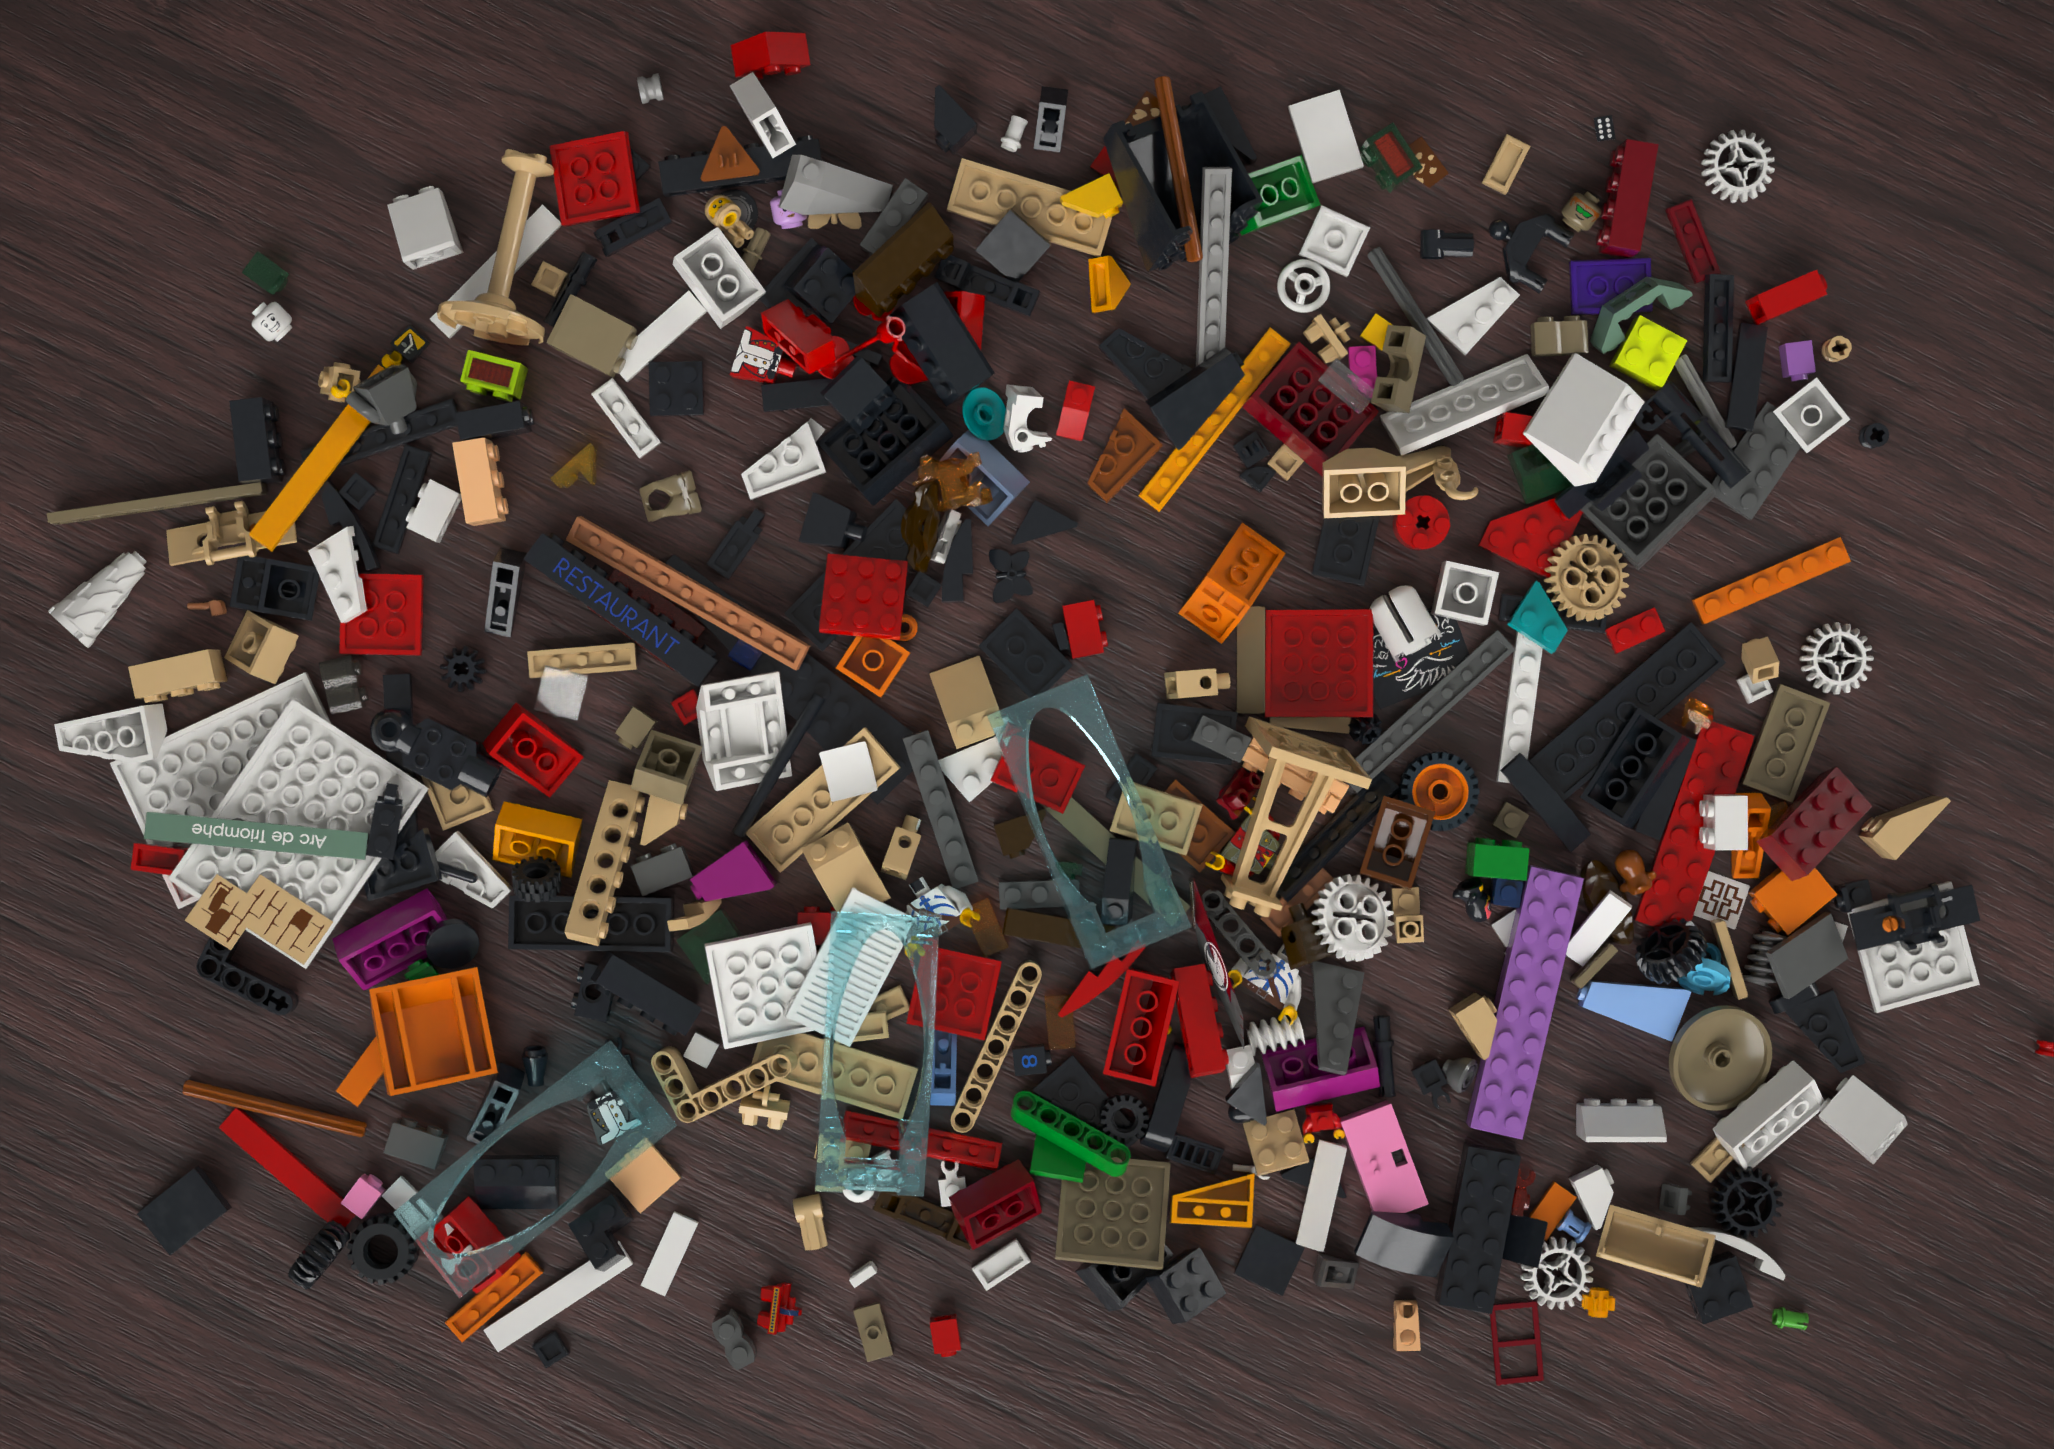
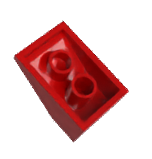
(532, 750)

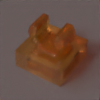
(1697, 713)

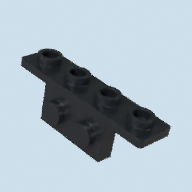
(1613, 481)

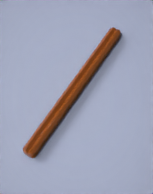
(1178, 165)
(274, 1108)

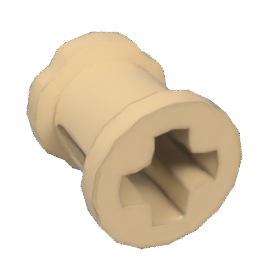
(1827, 352)

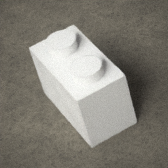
(433, 510)

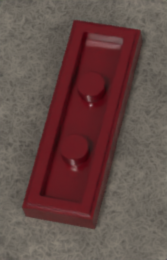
(1692, 240)

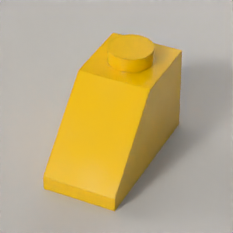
(1095, 198)

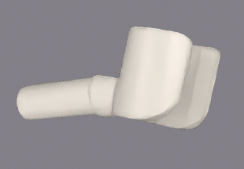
(1245, 1168)

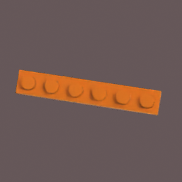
(1771, 580)

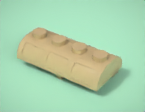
(1656, 1246)

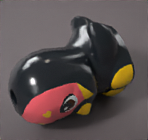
(1475, 900)

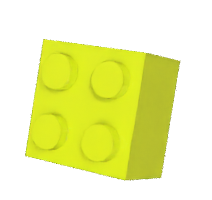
(1648, 353)

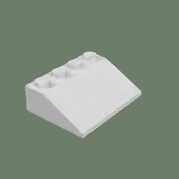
(1583, 420)

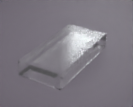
(1347, 386)

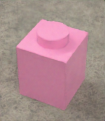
(364, 1195)

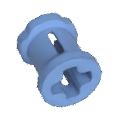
(1574, 1226)

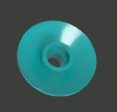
(984, 413)

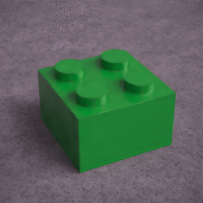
(1497, 860)

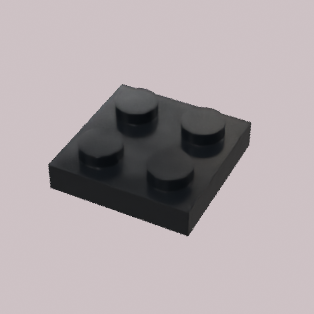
(676, 388)

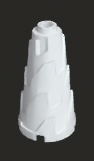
(97, 600)

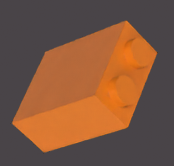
(1788, 901)

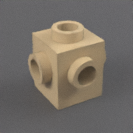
(333, 374)

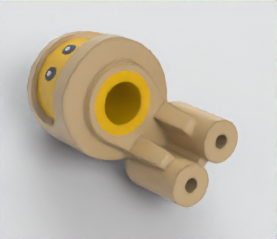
(726, 215)

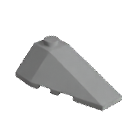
(824, 188)

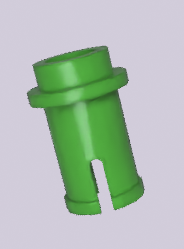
(1783, 1317)

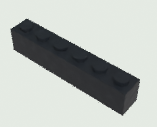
(683, 175)

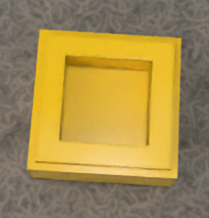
(1376, 331)

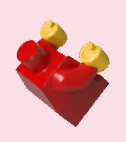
(1321, 1118)

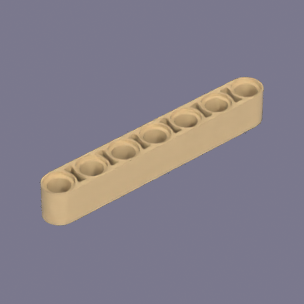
(986, 1056)

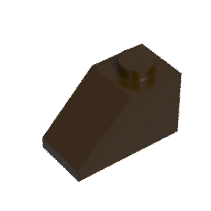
(1016, 834)

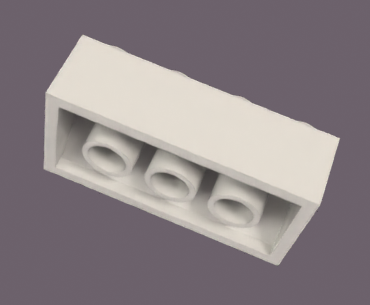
(1779, 1106)

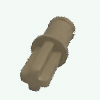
(755, 248)

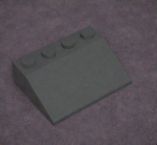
(1655, 506)

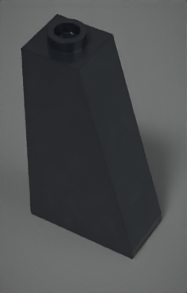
(1195, 396)

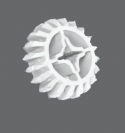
(1737, 156)
(1814, 658)
(1563, 1264)

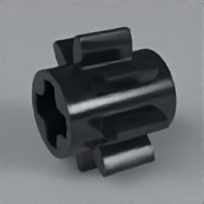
(1365, 729)

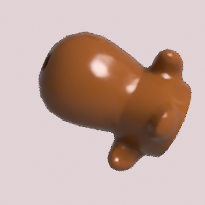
(1632, 869)

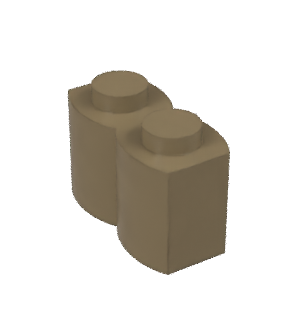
(1559, 337)

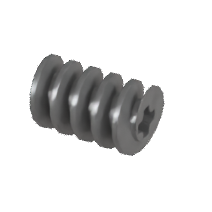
(1761, 968)

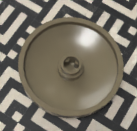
(1720, 1057)

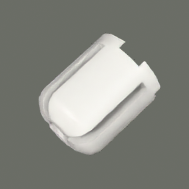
(1414, 616)

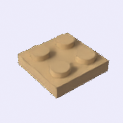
(1276, 1144)

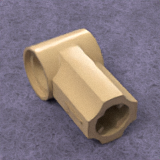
(810, 1216)

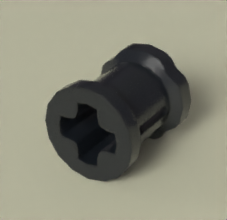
(1867, 431)

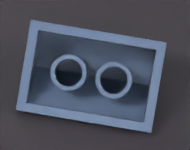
(994, 473)

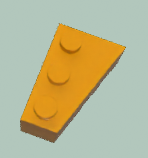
(1216, 1205)

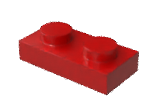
(1634, 630)

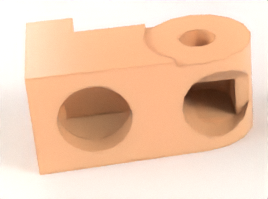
(1406, 1326)

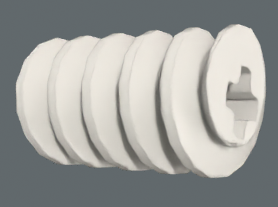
(1274, 1034)

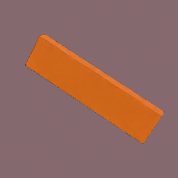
(494, 1297)

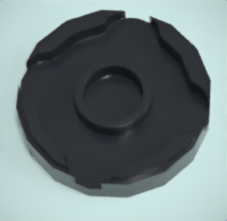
(452, 943)

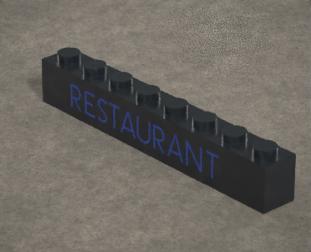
(621, 609)

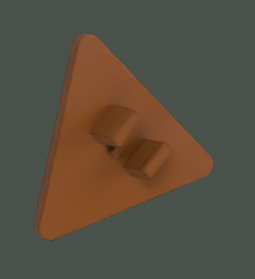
(728, 159)

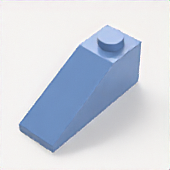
(944, 1069)

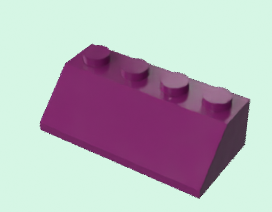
(389, 940)
(1297, 1081)

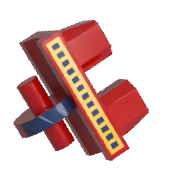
(782, 1308)

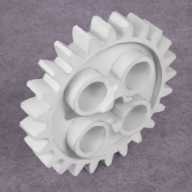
(1351, 941)

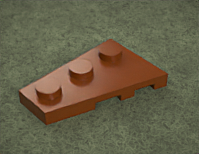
(1123, 457)

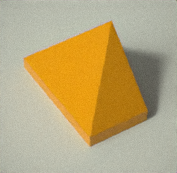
(1107, 284)

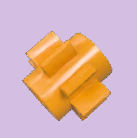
(1598, 1302)

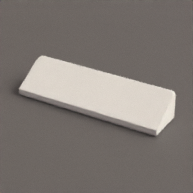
(1321, 1195)

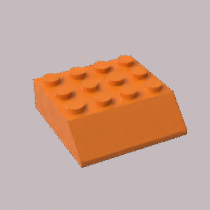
(432, 1031)

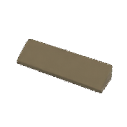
(1251, 662)

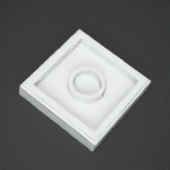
(1334, 241)

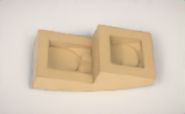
(695, 914)

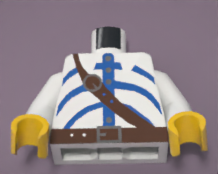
(942, 902)
(1280, 990)

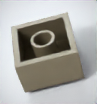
(666, 767)

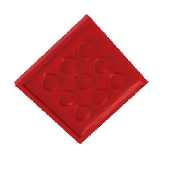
(1319, 663)

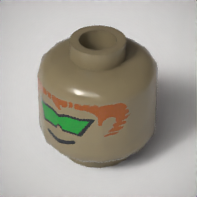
(1581, 211)

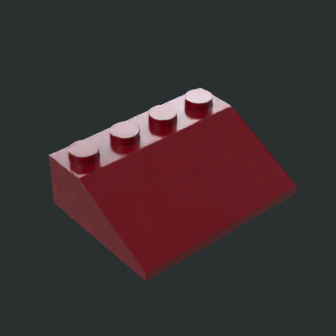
(1305, 411)

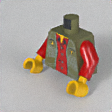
(1264, 856)

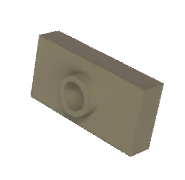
(873, 1331)

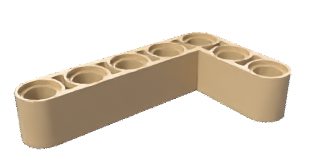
(723, 1088)

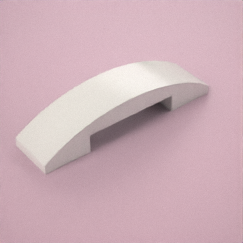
(1763, 1261)

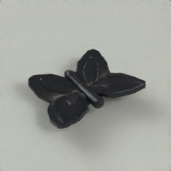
(1012, 574)

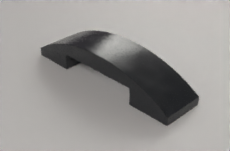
(996, 289)

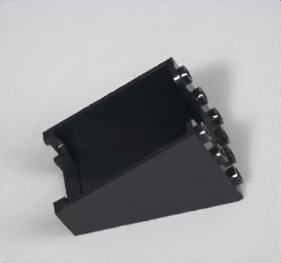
(1146, 182)

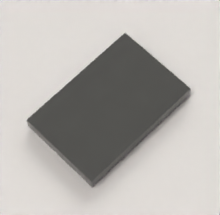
(1807, 955)

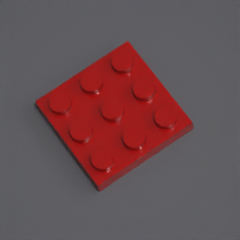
(594, 178)
(863, 596)
(391, 620)
(962, 996)

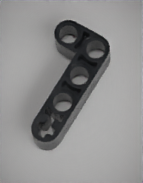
(248, 979)
(1168, 1101)

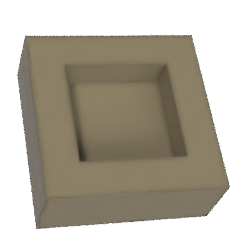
(1510, 819)

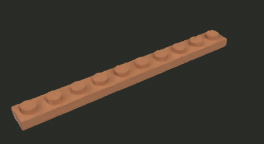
(688, 593)

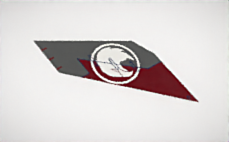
(1214, 962)

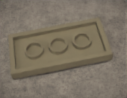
(1785, 743)

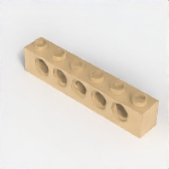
(616, 797)

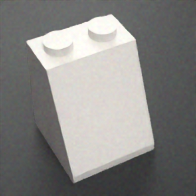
(424, 228)
(1862, 1118)

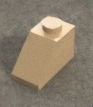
(661, 817)

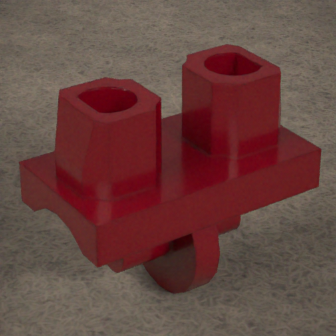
(1239, 792)

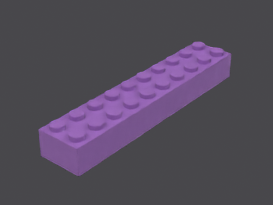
(1525, 1001)

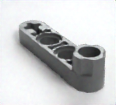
(1241, 934)

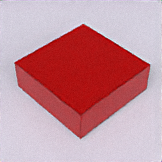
(686, 706)

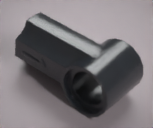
(1438, 244)

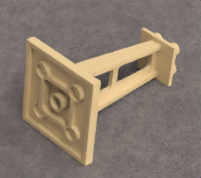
(1303, 751)

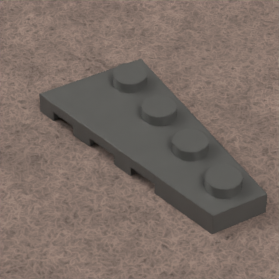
(1336, 1009)

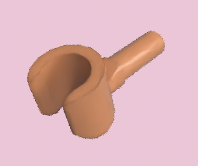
(216, 607)

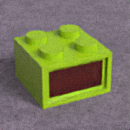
(494, 375)

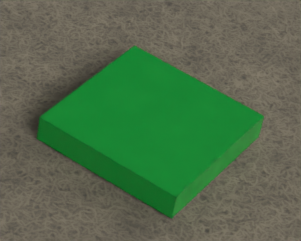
(1055, 1162)

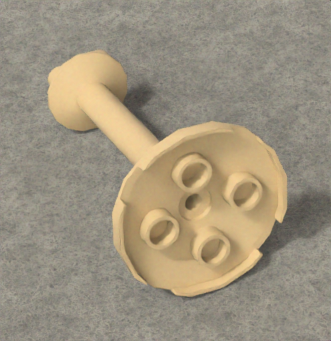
(493, 312)

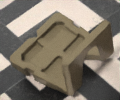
(682, 495)

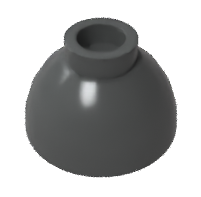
(1460, 1073)

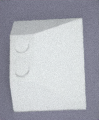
(741, 729)

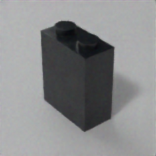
(495, 421)

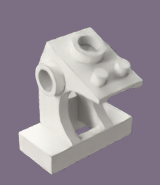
(1019, 404)

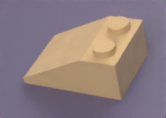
(965, 700)
(1896, 830)
(843, 864)

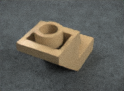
(1407, 916)

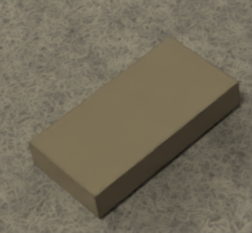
(1593, 965)

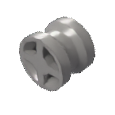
(650, 88)

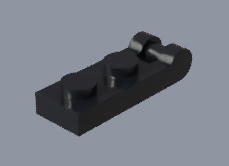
(633, 227)

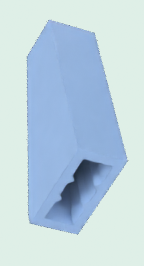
(1638, 1005)

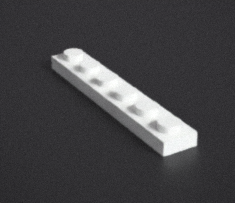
(1520, 702)

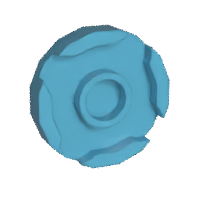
(1709, 975)

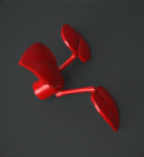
(892, 329)

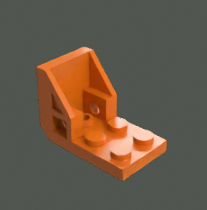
(1232, 583)

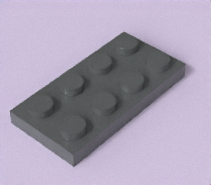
(1767, 454)

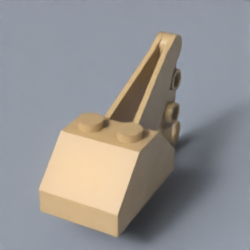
(1376, 482)

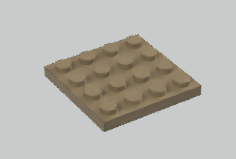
(1115, 1217)

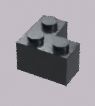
(596, 1230)

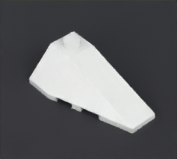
(119, 735)

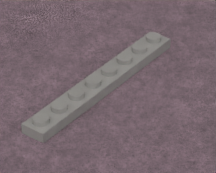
(1214, 264)

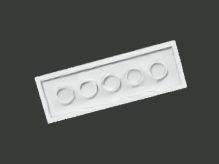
(1465, 404)

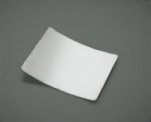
(848, 771)

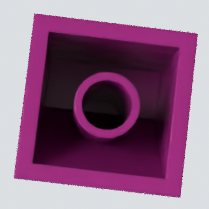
(733, 875)

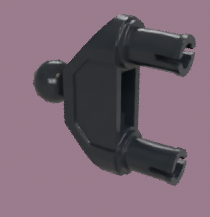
(1523, 242)

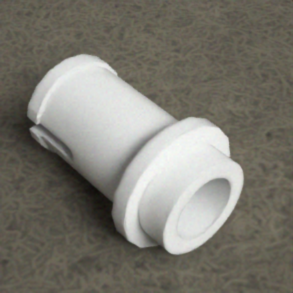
(1014, 134)

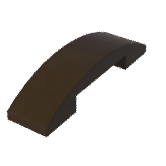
(921, 1214)

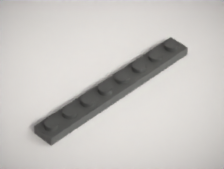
(1434, 705)

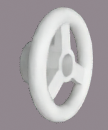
(1289, 272)

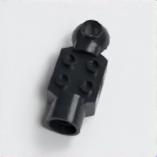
(437, 752)

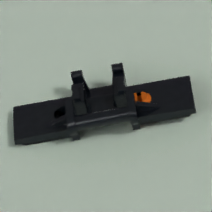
(1915, 926)

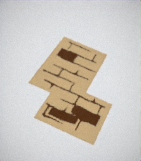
(265, 910)

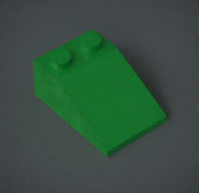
(1285, 193)

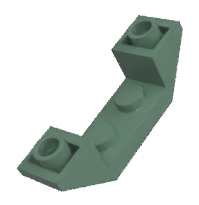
(1607, 331)

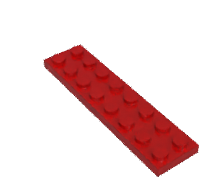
(1681, 858)

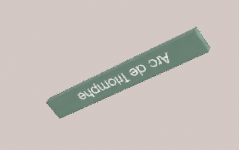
(256, 835)

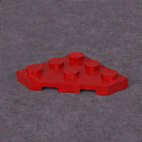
(1530, 535)

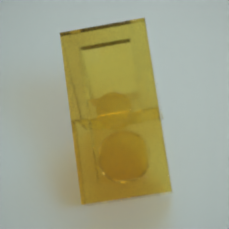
(583, 462)

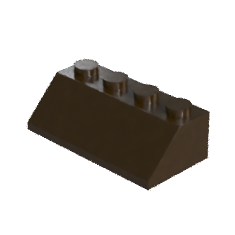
(903, 261)

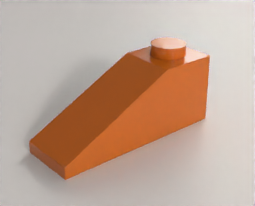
(1748, 862)

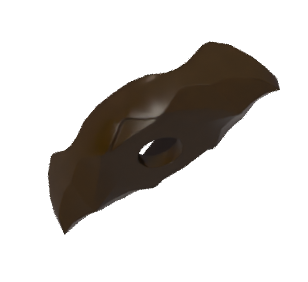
(921, 542)
(1595, 886)

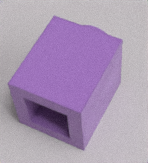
(1797, 360)

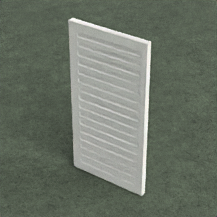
(864, 981)

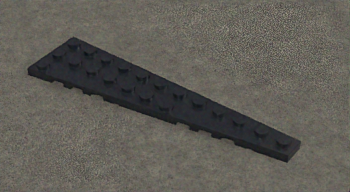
(844, 708)

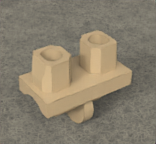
(1320, 328)
(765, 1105)

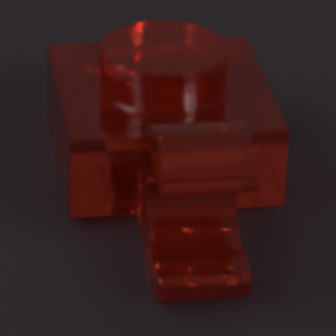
(1521, 1198)

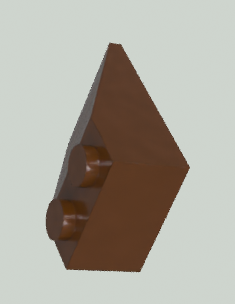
(1397, 842)

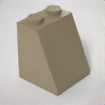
(592, 336)

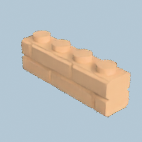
(1294, 777)

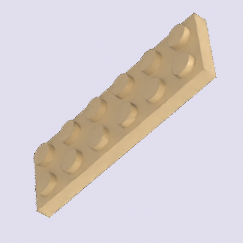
(990, 193)
(809, 810)
(857, 1074)

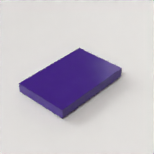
(1602, 280)

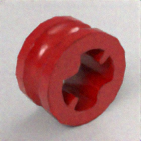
(2045, 1048)

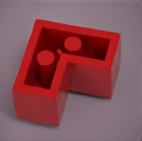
(770, 54)

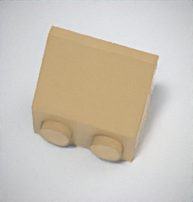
(261, 647)
(1477, 1022)

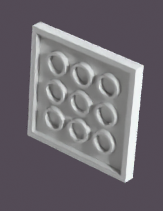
(1931, 970)
(757, 981)

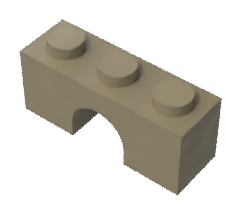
(1405, 352)

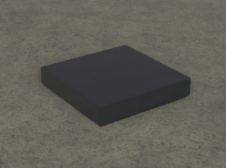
(1013, 246)
(1269, 1260)

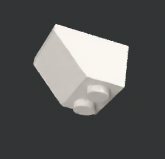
(1811, 415)

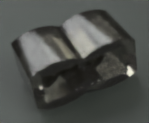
(343, 684)

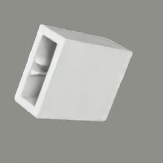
(762, 115)

